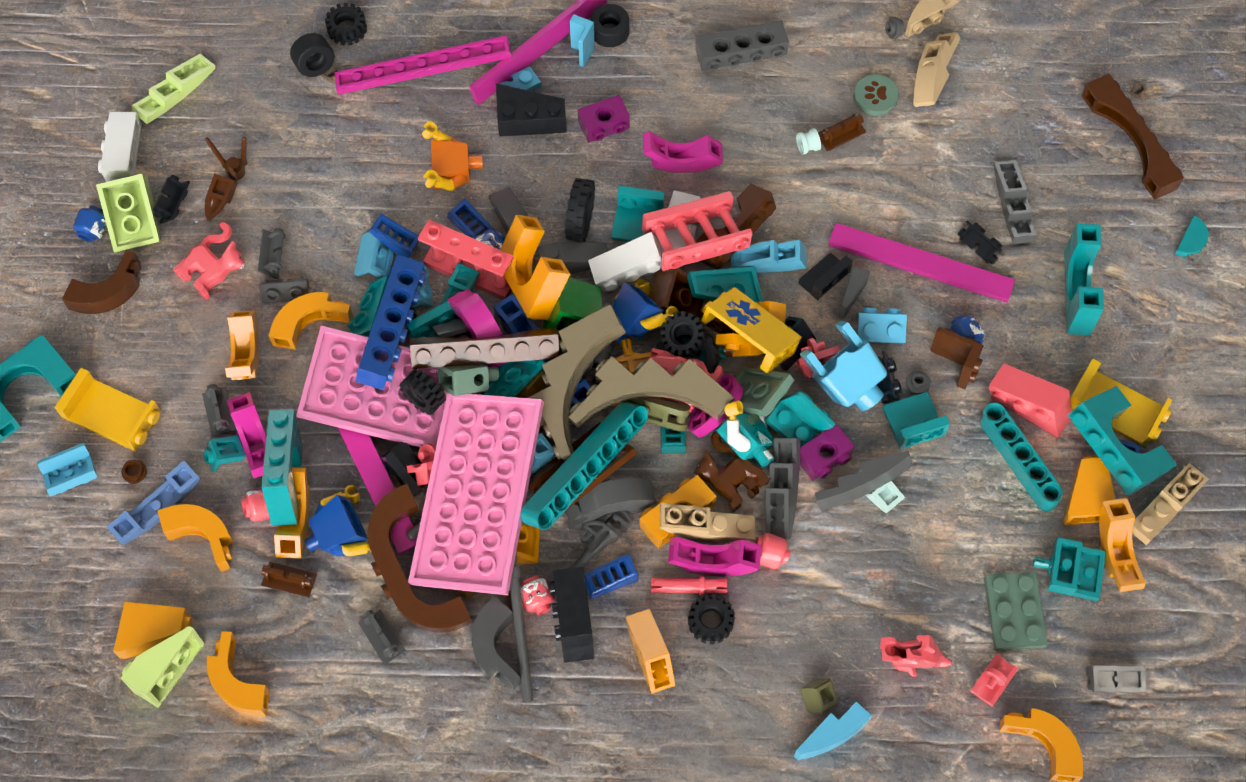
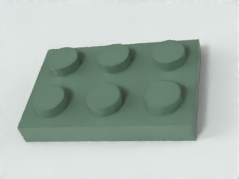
(762, 389)
(1015, 611)

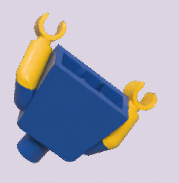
(638, 311)
(338, 526)

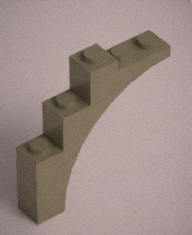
(580, 345)
(651, 380)

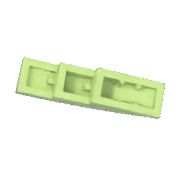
(176, 86)

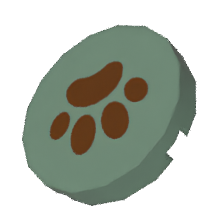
(876, 94)

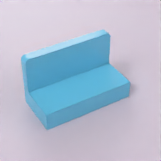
(582, 38)
(373, 257)

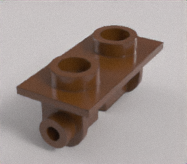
(842, 132)
(288, 579)

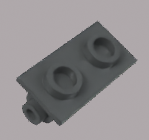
(271, 252)
(280, 291)
(218, 410)
(381, 636)

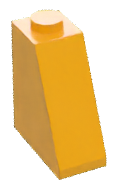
(1088, 490)
(146, 626)
(650, 651)

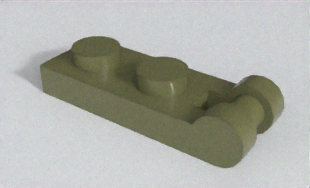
(660, 411)

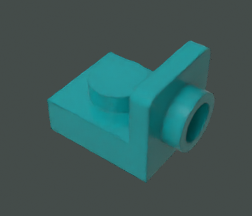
(223, 451)

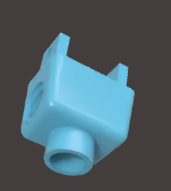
(851, 373)

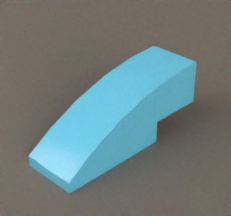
(772, 257)
(834, 732)

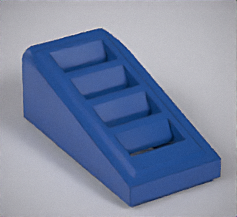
(464, 205)
(391, 242)
(623, 581)

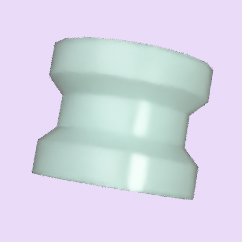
(808, 141)

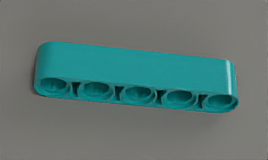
(1021, 468)

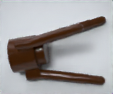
(233, 166)

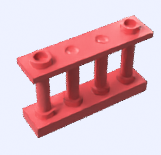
(693, 212)
(453, 247)

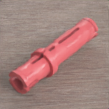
(689, 585)

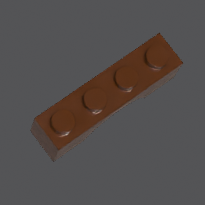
(755, 207)

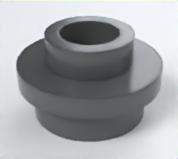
(894, 27)
(918, 388)

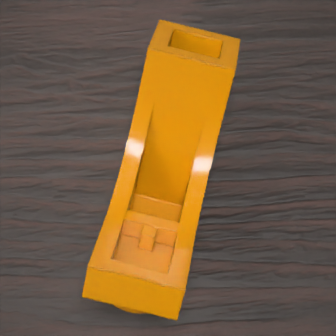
(303, 311)
(739, 344)
(244, 345)
(196, 520)
(1115, 530)
(290, 538)
(240, 696)
(1055, 736)

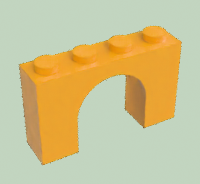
(541, 290)

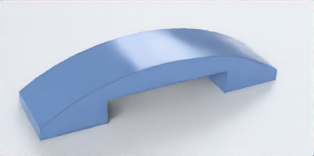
(145, 515)

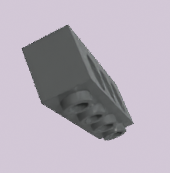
(750, 38)

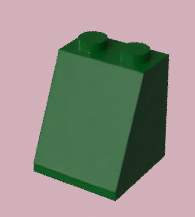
(575, 303)

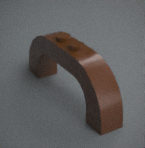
(433, 618)

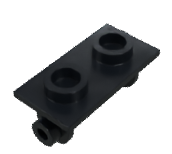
(168, 207)
(988, 247)
(889, 386)

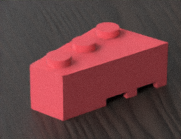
(1032, 398)

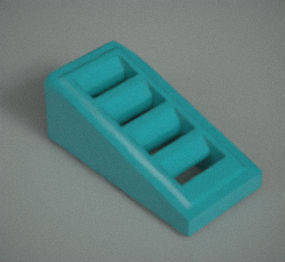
(672, 447)

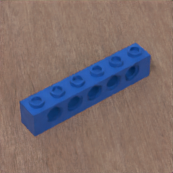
(370, 370)

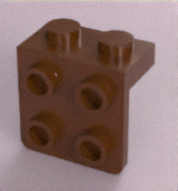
(959, 350)

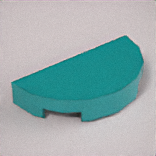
(1194, 238)

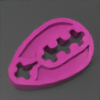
(702, 423)

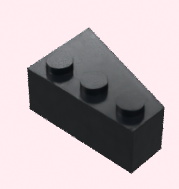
(528, 112)
(573, 614)

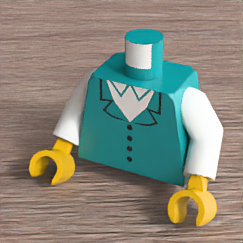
(747, 434)

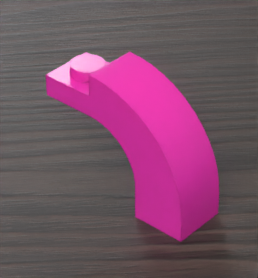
(683, 157)
(475, 316)
(250, 431)
(715, 560)

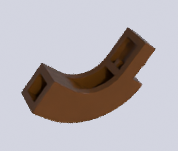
(106, 295)

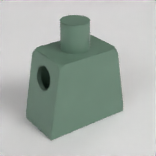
(466, 378)

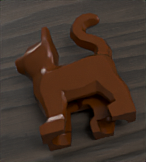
(731, 476)

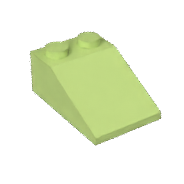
(129, 212)
(160, 667)

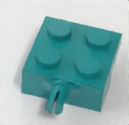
(1074, 569)

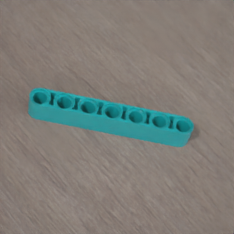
(584, 465)

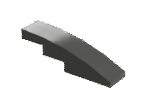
(1015, 202)
(873, 476)
(783, 489)

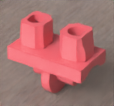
(822, 356)
(423, 470)
(994, 680)

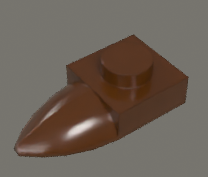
(218, 194)

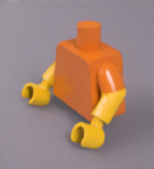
(449, 160)

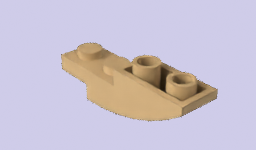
(927, 14)
(932, 69)
(1168, 503)
(705, 525)

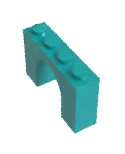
(1082, 301)
(37, 359)
(282, 453)
(1129, 468)

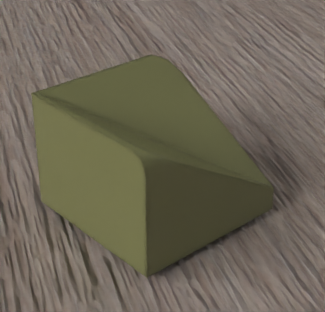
(819, 695)

